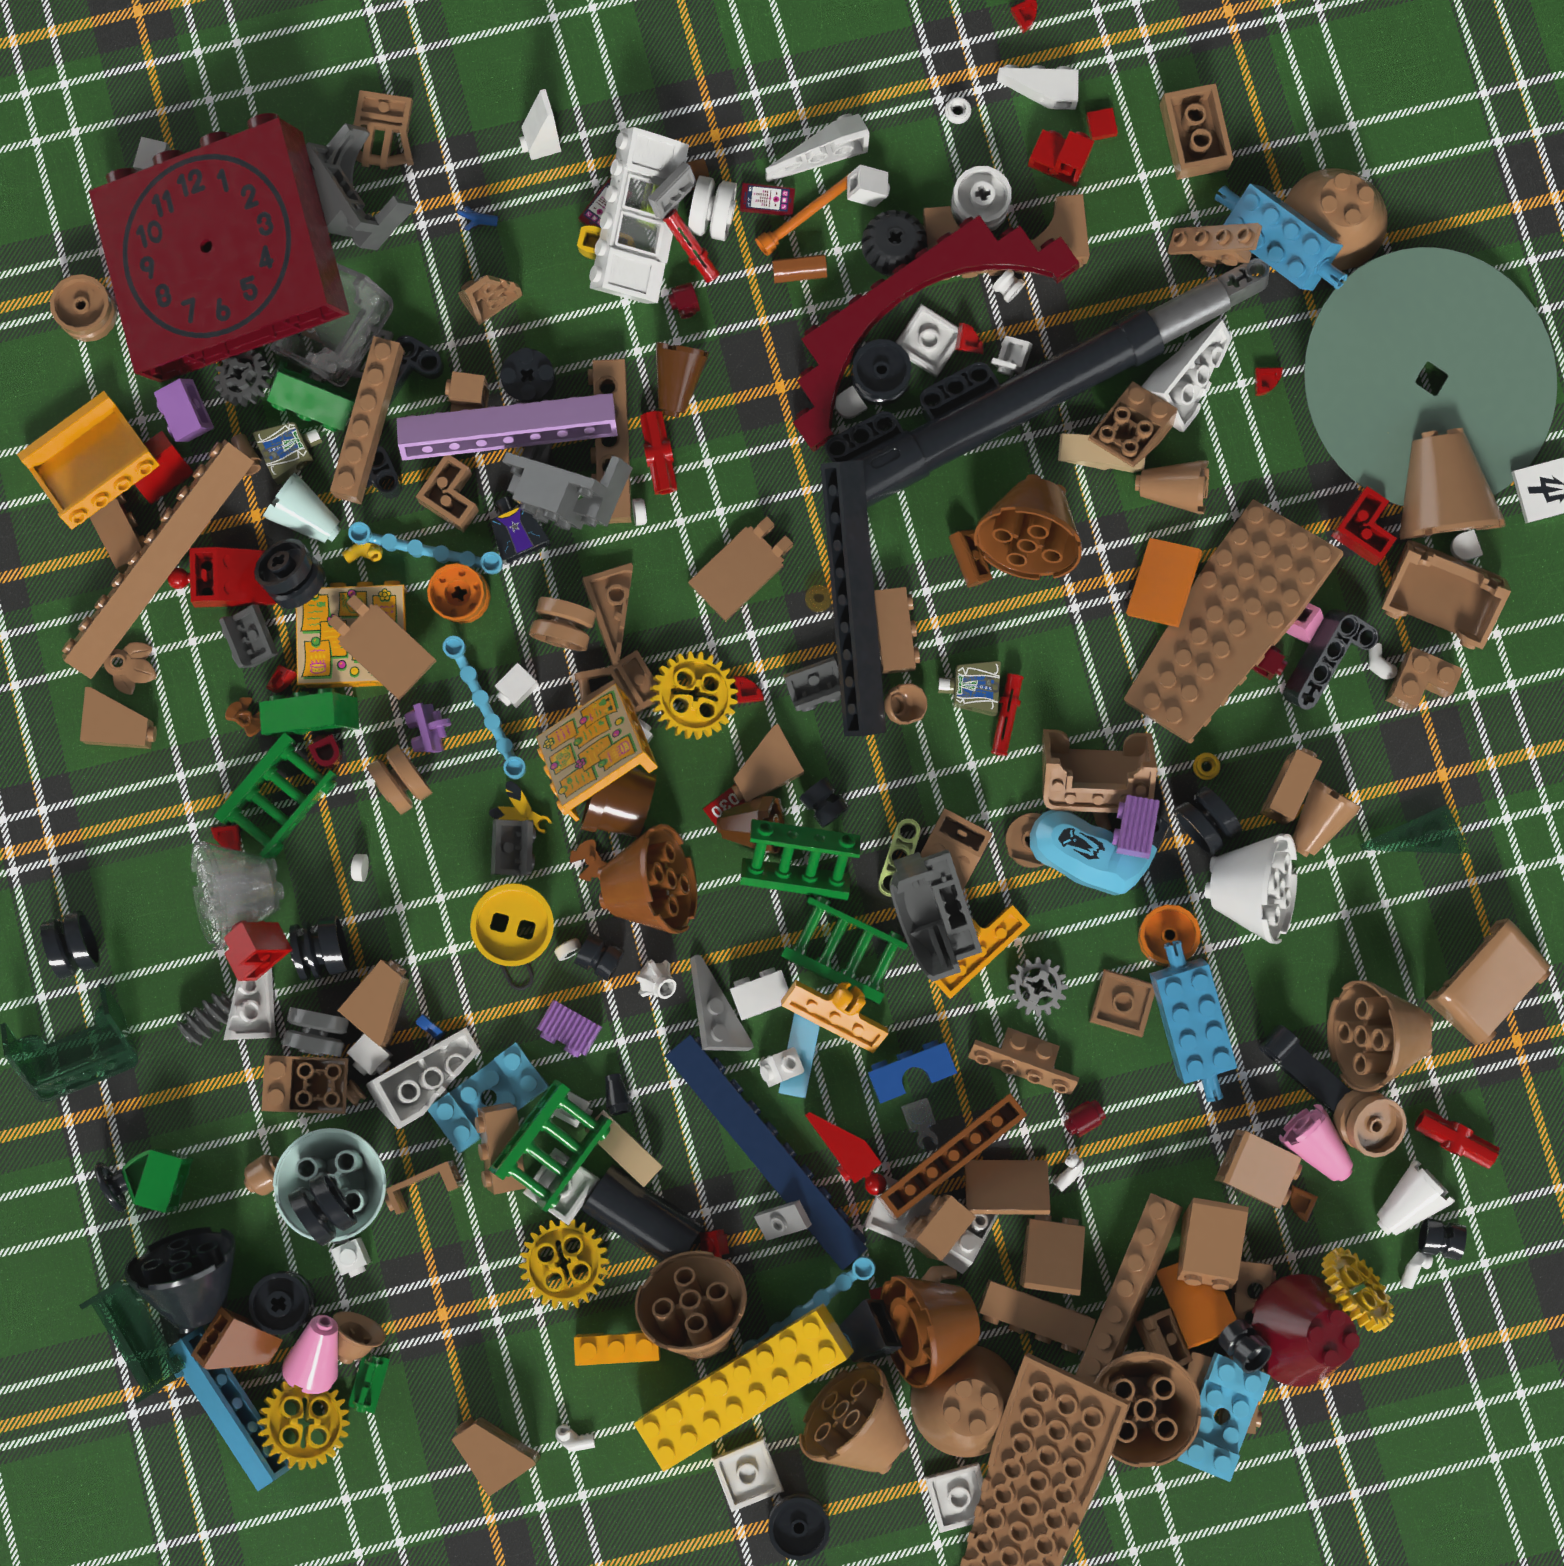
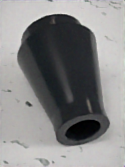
(617, 1096)

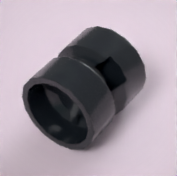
(824, 802)
(599, 956)
(1438, 1238)
(1247, 1347)

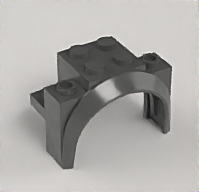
(340, 202)
(554, 492)
(929, 909)

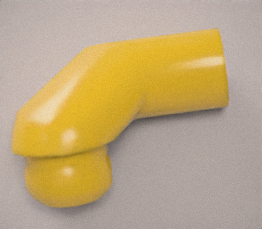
(368, 550)

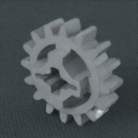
(1042, 975)

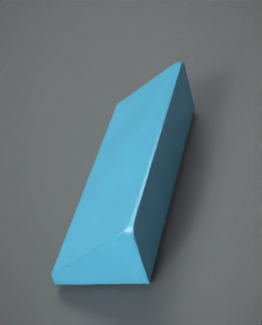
(803, 1039)

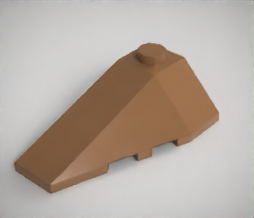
(488, 296)

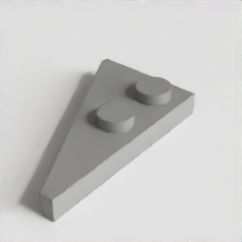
(717, 1020)

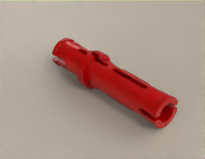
(707, 269)
(1014, 683)

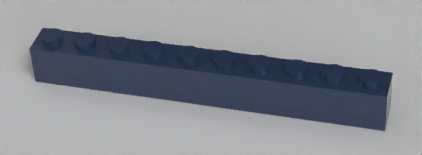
(765, 1151)

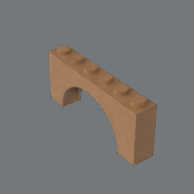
(1067, 222)

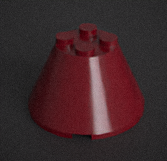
(1304, 1329)

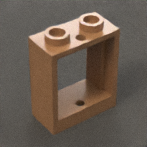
(1291, 786)

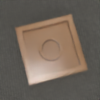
(1122, 1003)

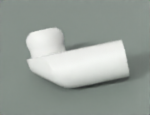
(1379, 665)
(1071, 1173)
(1413, 1268)
(573, 1441)

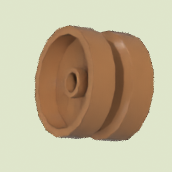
(83, 308)
(562, 624)
(397, 781)
(1370, 1122)

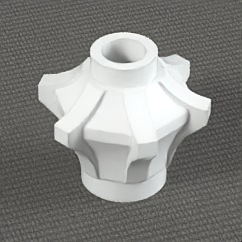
(656, 980)

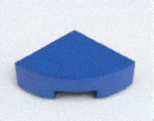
(428, 1025)

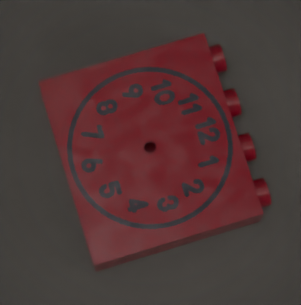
(218, 249)

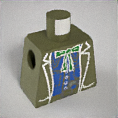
(286, 449)
(974, 687)

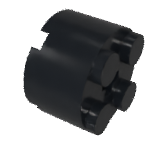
(524, 364)

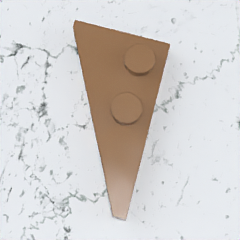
(609, 600)

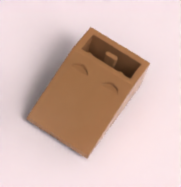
(1134, 425)
(962, 839)
(305, 1084)

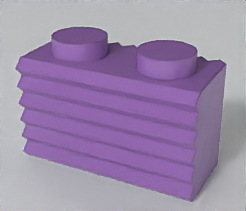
(1137, 826)
(569, 1028)

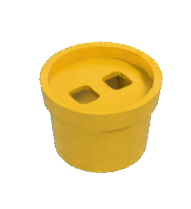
(519, 904)

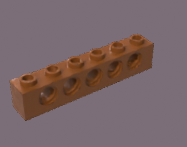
(952, 1156)

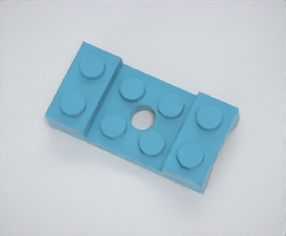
(511, 1079)
(1227, 1387)

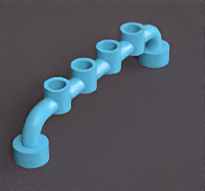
(489, 562)
(514, 766)
(862, 1269)

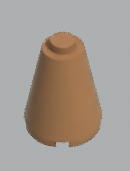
(1176, 485)
(1322, 818)

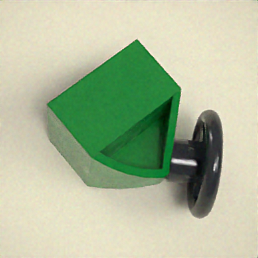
(152, 1178)

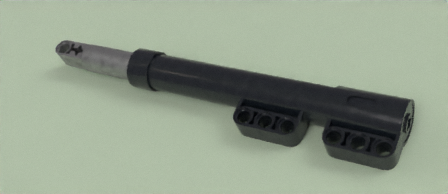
(989, 409)

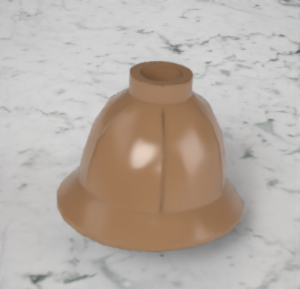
(356, 1336)

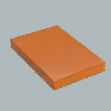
(1164, 582)
(1198, 1309)

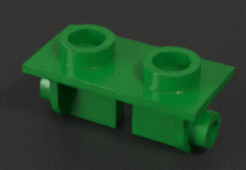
(368, 1383)

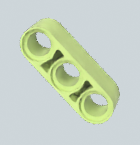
(898, 844)

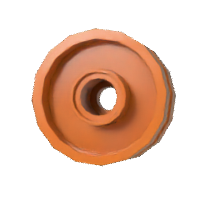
(1164, 918)

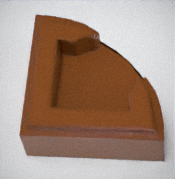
(1302, 1202)

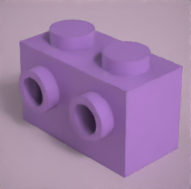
(183, 410)

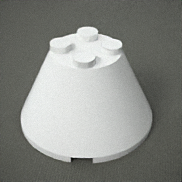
(1256, 886)

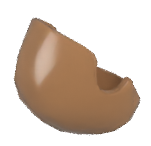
(905, 704)

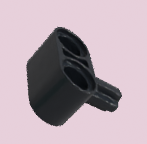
(384, 471)

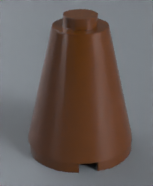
(677, 376)

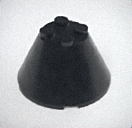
(185, 1276)

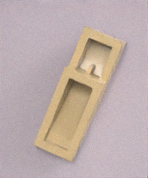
(1081, 451)
(629, 1152)

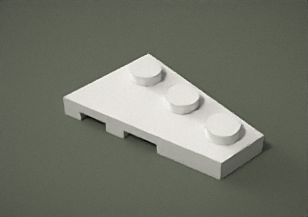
(252, 1010)

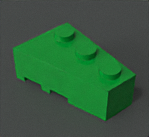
(310, 398)
(308, 713)

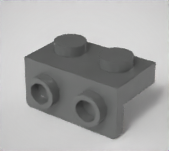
(248, 637)
(814, 685)
(512, 847)

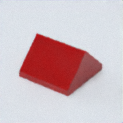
(169, 474)

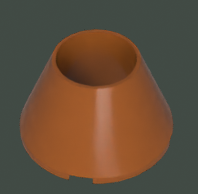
(934, 1326)

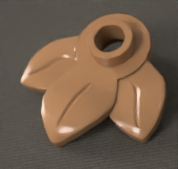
(134, 667)

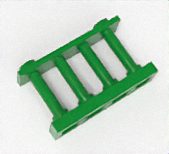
(250, 791)
(797, 878)
(822, 965)
(540, 1120)

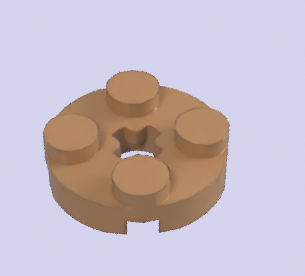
(1015, 841)

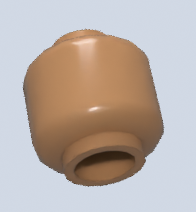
(260, 1174)

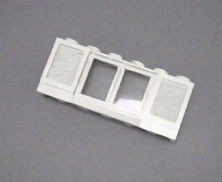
(632, 239)

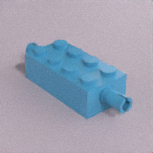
(1286, 239)
(1193, 1020)

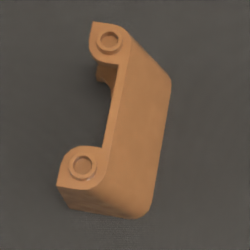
(1446, 593)
(1096, 778)
(1490, 983)

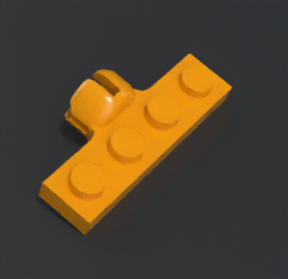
(993, 941)
(836, 1013)

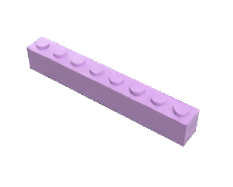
(506, 426)

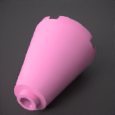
(1318, 1143)
(314, 1357)

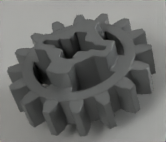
(243, 377)

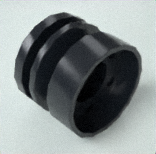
(318, 948)

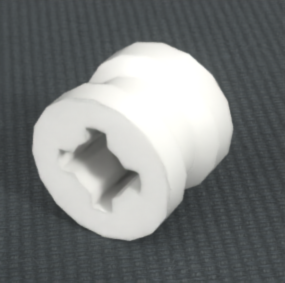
(1008, 285)

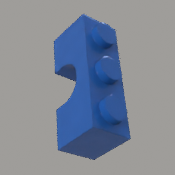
(888, 1077)

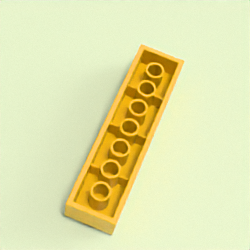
(744, 1387)

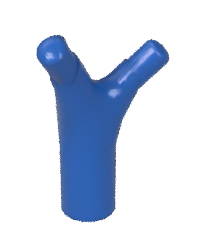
(477, 218)

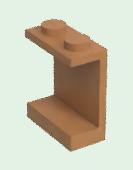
(448, 1173)

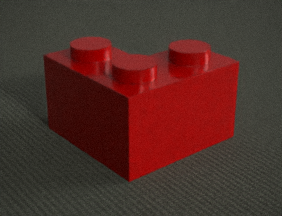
(1060, 156)
(1359, 530)
(255, 948)

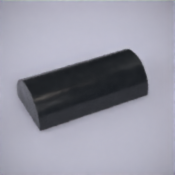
(641, 1216)

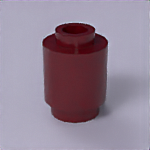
(1084, 1118)

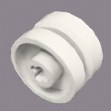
(983, 184)
(712, 208)

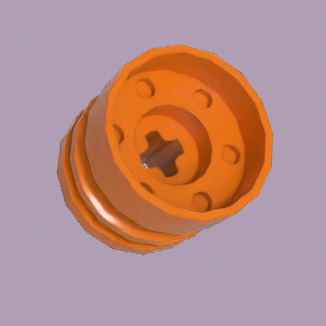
(445, 587)

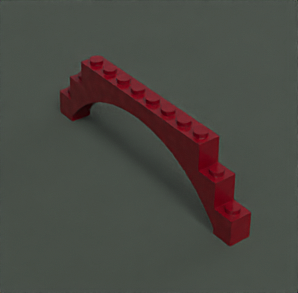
(962, 252)

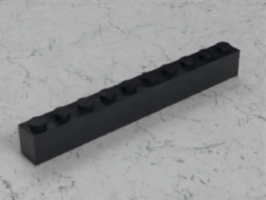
(853, 598)

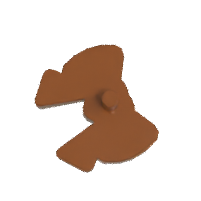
(238, 712)
(588, 851)

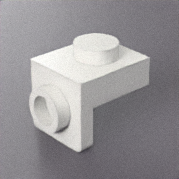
(1012, 356)
(781, 1067)

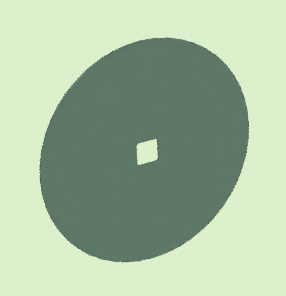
(1442, 312)

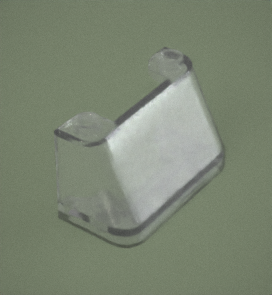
(338, 346)

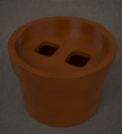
(621, 804)

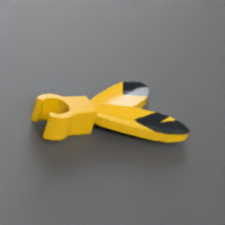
(521, 811)

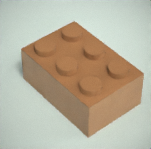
(1196, 131)

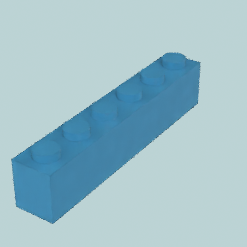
(231, 1414)

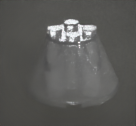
(232, 889)

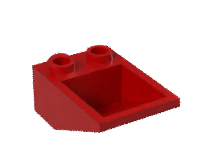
(229, 579)
(852, 1153)

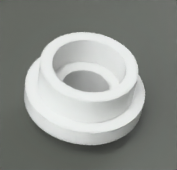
(960, 103)

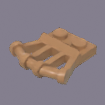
(386, 114)
(630, 675)

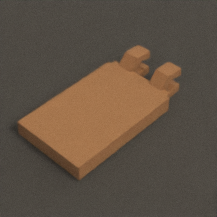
(740, 569)
(383, 647)

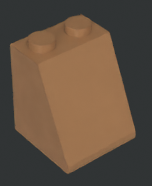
(377, 1002)
(1259, 1169)
(1211, 1243)
(1053, 1255)
(492, 1453)

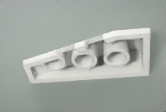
(540, 129)
(835, 142)
(1188, 372)
(415, 1085)

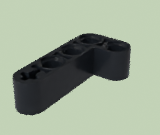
(415, 362)
(1325, 654)
(1303, 1068)

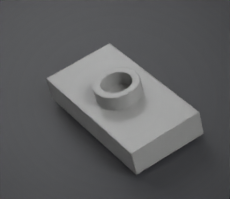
(672, 190)
(782, 1220)

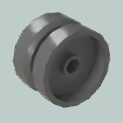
(315, 1032)

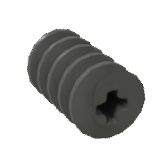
(206, 1019)

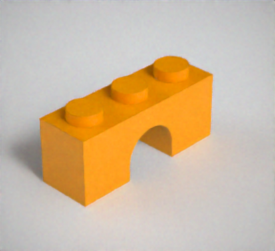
(614, 1348)

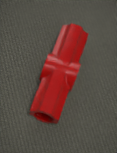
(658, 452)
(1456, 1138)

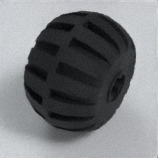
(876, 243)

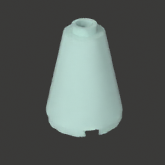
(302, 511)

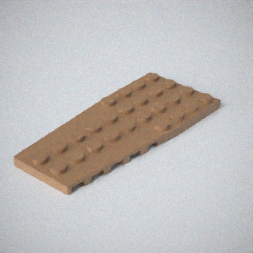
(1231, 618)
(1043, 1467)

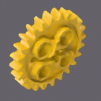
(696, 671)
(540, 1272)
(1368, 1305)
(277, 1421)

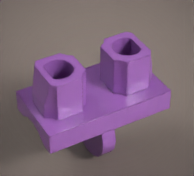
(430, 726)

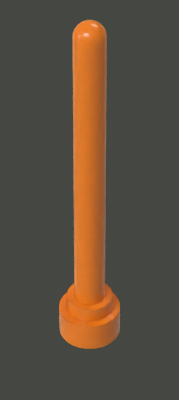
(768, 241)

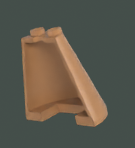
(1446, 488)

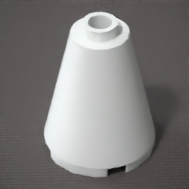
(1412, 1200)

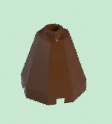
(736, 821)

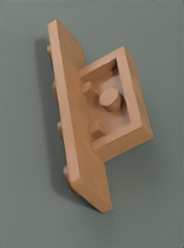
(1217, 243)
(1025, 1058)

